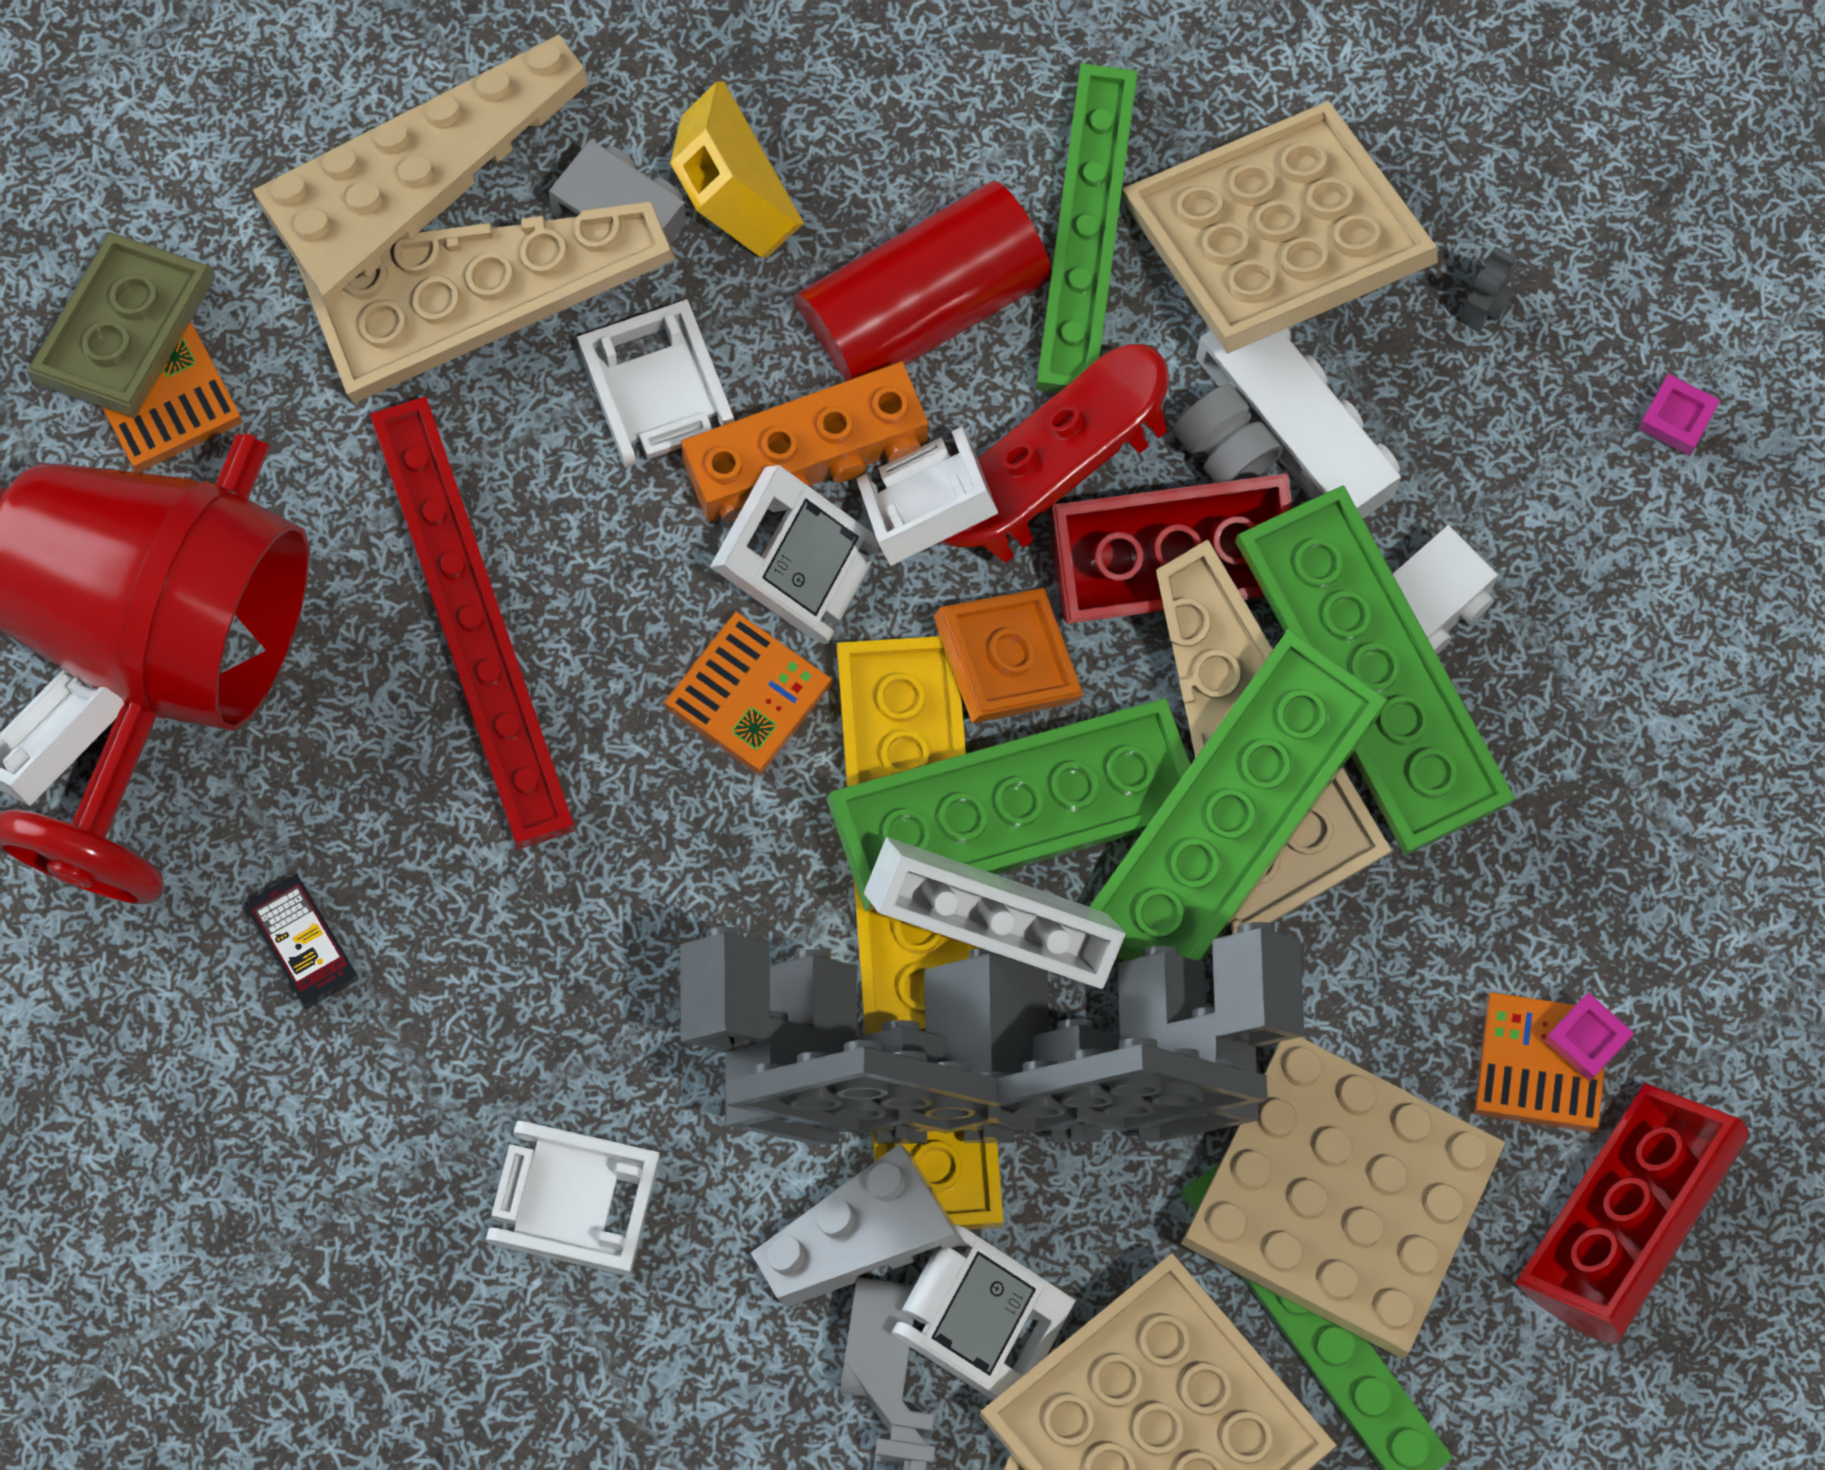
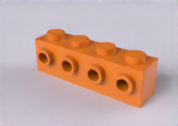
(810, 437)

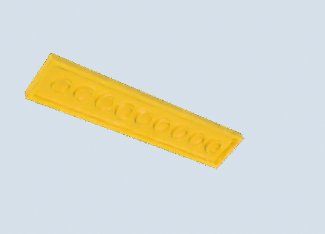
(897, 716)

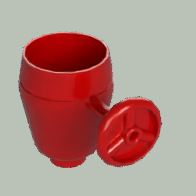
(137, 594)

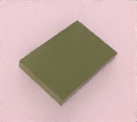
(121, 324)

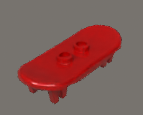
(1069, 442)

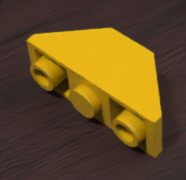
(731, 174)

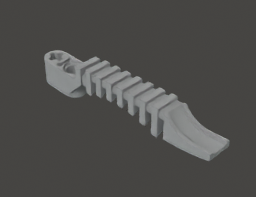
(877, 1371)

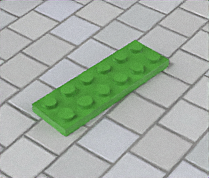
(1342, 599)
(1020, 796)
(1239, 802)

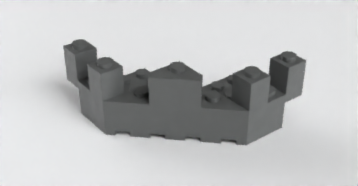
(989, 1046)

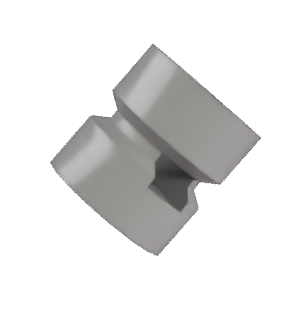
(1221, 431)

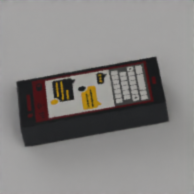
(301, 941)

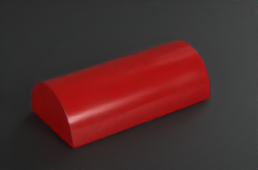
(927, 283)
(1113, 545)
(1632, 1212)

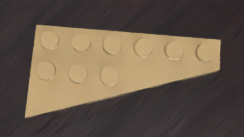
(402, 174)
(476, 285)
(1216, 658)

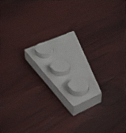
(861, 1226)

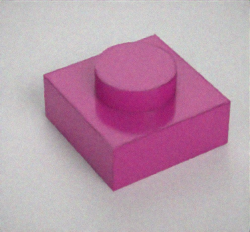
(1679, 414)
(1589, 1037)

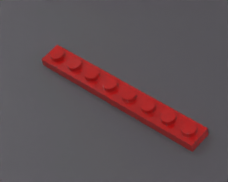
(472, 623)

